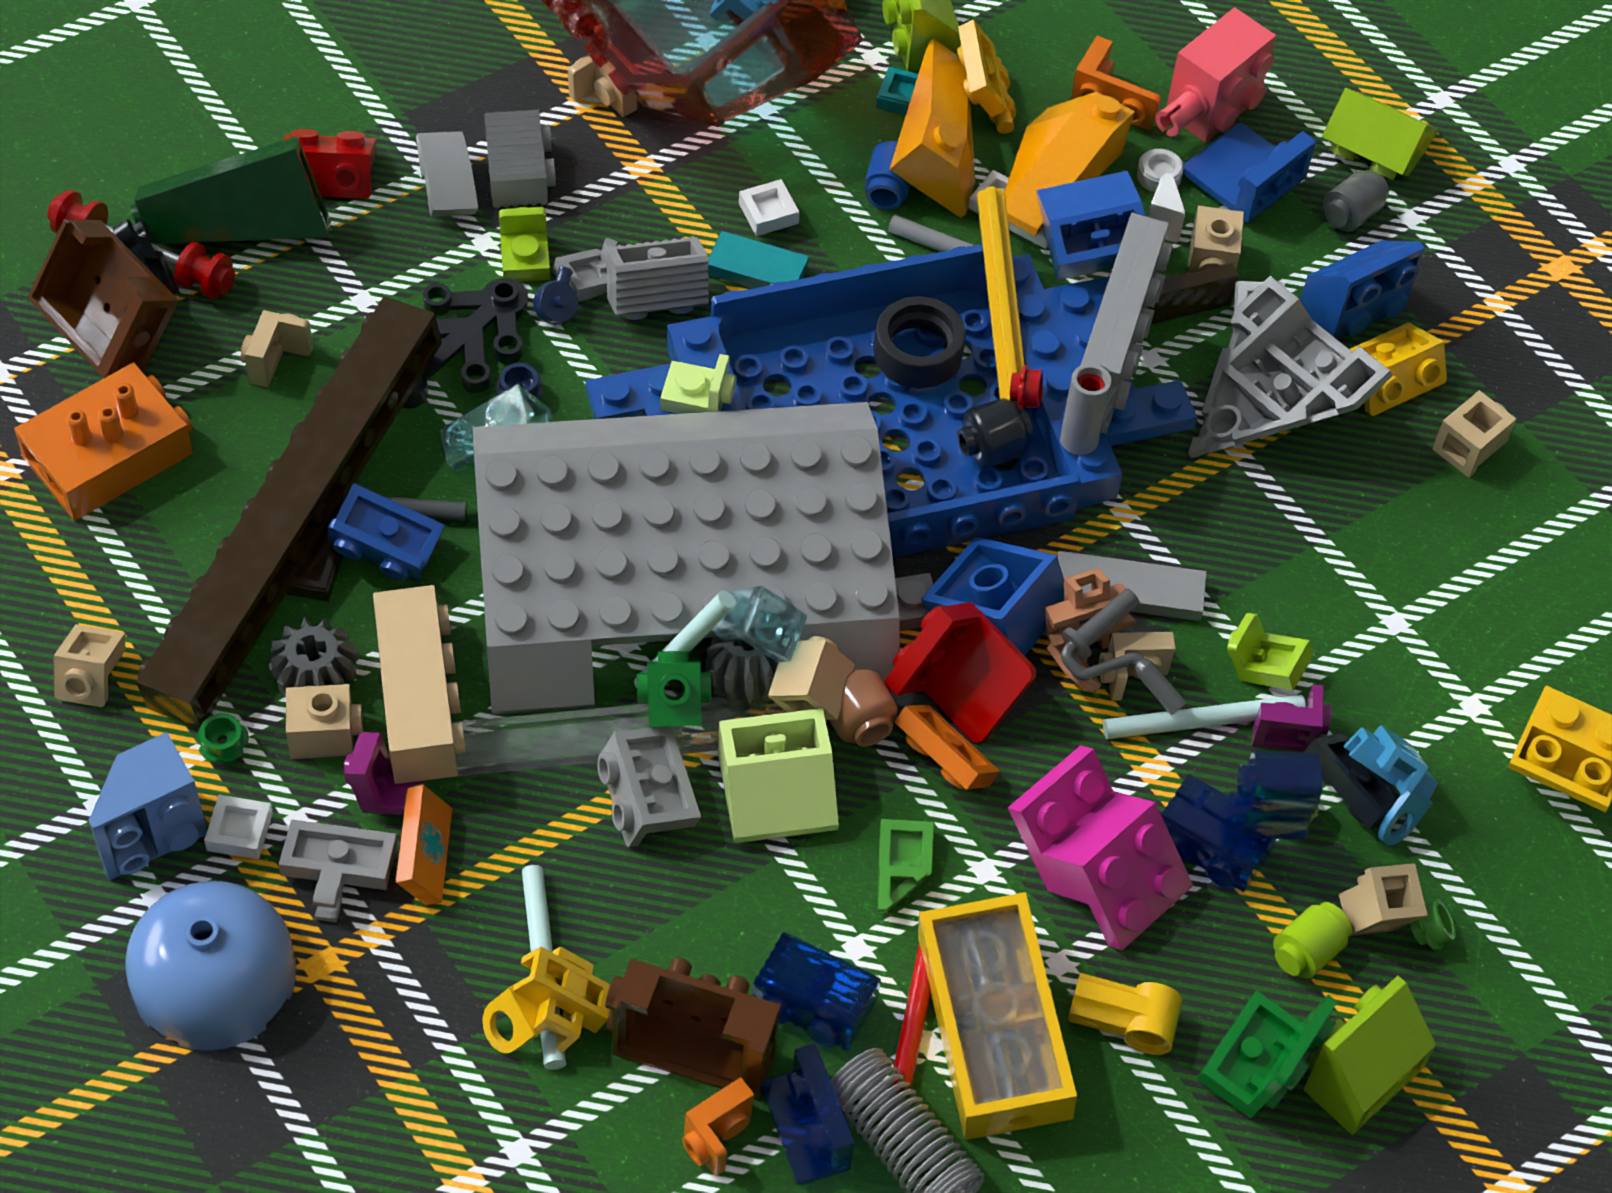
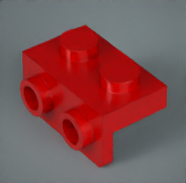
(339, 163)

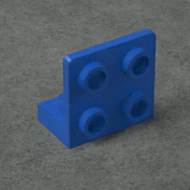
(1249, 171)

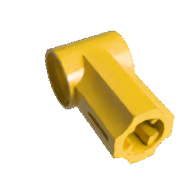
(1142, 1014)

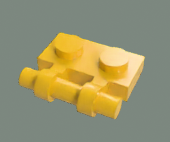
(986, 76)

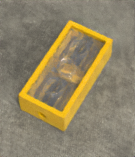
(996, 1016)

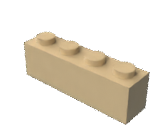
(415, 684)

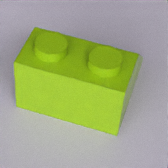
(1377, 133)

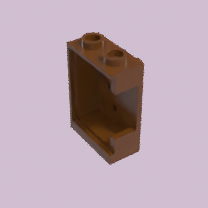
(102, 297)
(692, 1024)

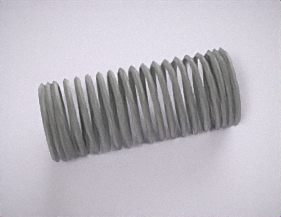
(869, 1071)

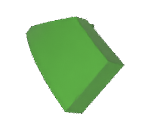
(902, 859)

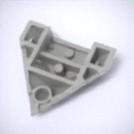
(1280, 373)

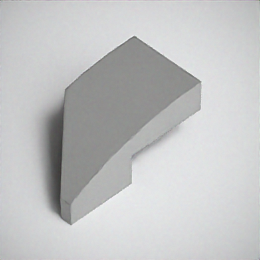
(588, 269)

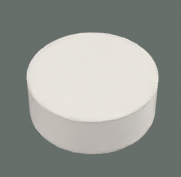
(1154, 164)

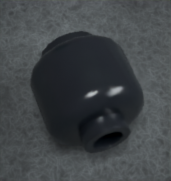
(995, 432)

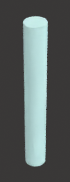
(700, 625)

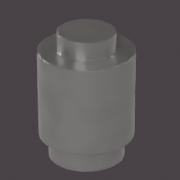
(1355, 200)

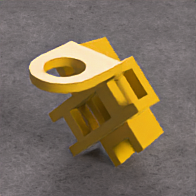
(554, 980)

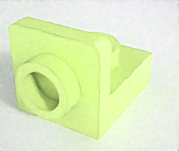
(698, 388)

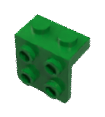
(1265, 1053)

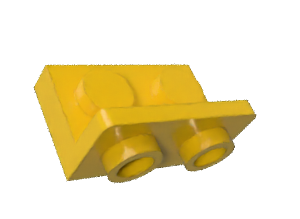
(1414, 361)

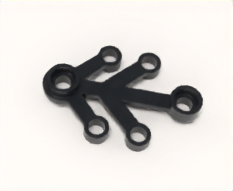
(468, 331)

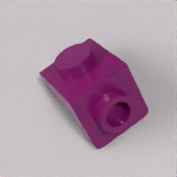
(372, 779)

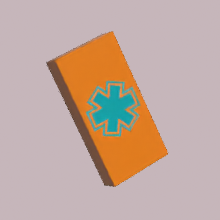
(424, 845)

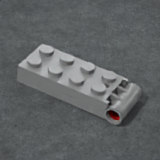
(1121, 322)

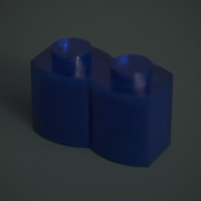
(1276, 795)

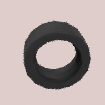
(923, 314)

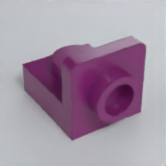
(1292, 727)

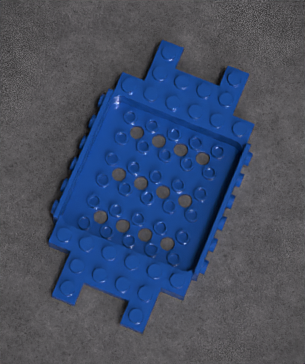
(826, 324)

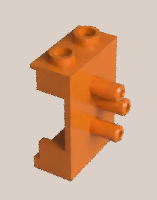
(105, 440)

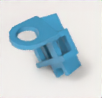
(1401, 766)

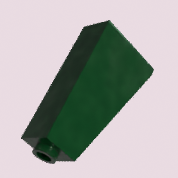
(237, 199)

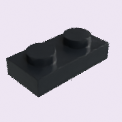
(1363, 790)

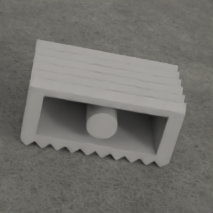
(517, 158)
(657, 277)

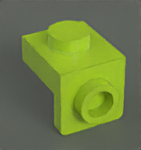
(1267, 657)

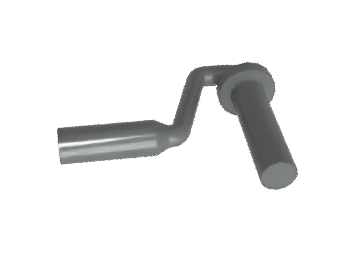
(1079, 641)

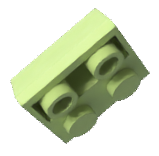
(778, 775)

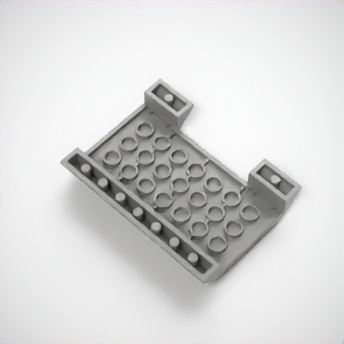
(646, 518)

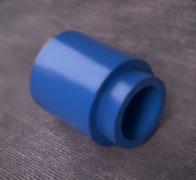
(882, 186)

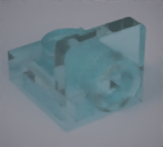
(763, 622)

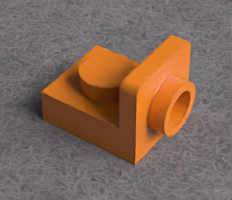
(719, 1115)

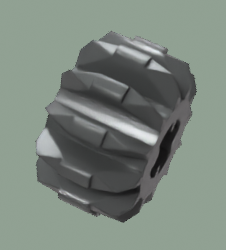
(313, 657)
(739, 670)

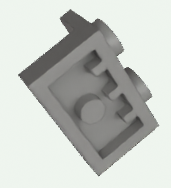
(647, 783)

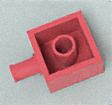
(1218, 77)

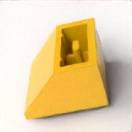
(1568, 748)

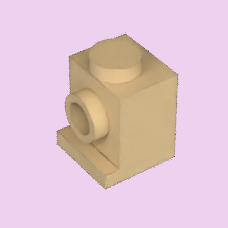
(1473, 433)
(1384, 899)

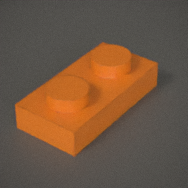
(934, 736)

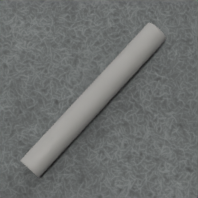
(924, 235)

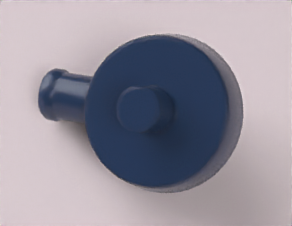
(556, 300)

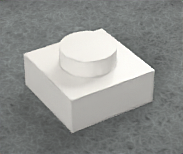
(768, 207)
(238, 827)

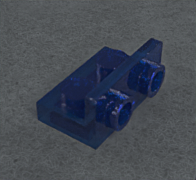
(809, 1118)

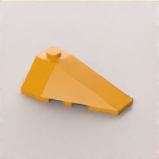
(937, 133)
(1064, 147)

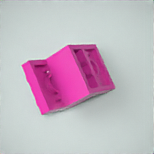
(1101, 847)

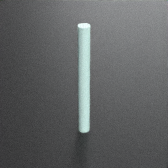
(1190, 718)
(541, 937)

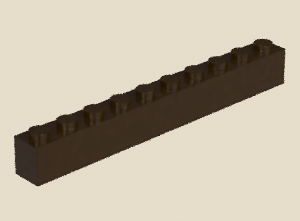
(288, 513)

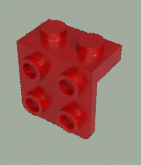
(963, 668)

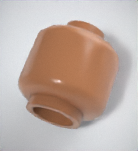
(865, 709)

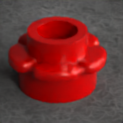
(1027, 387)

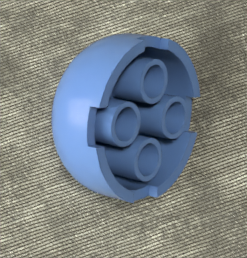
(213, 988)

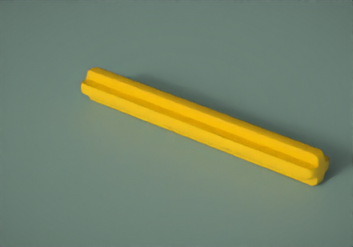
(1001, 286)

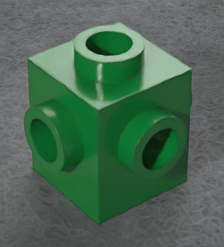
(680, 709)

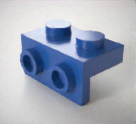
(384, 534)

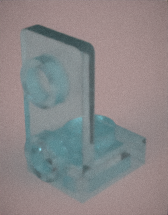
(508, 408)

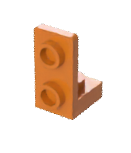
(1095, 75)

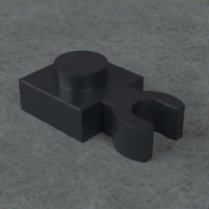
(138, 241)

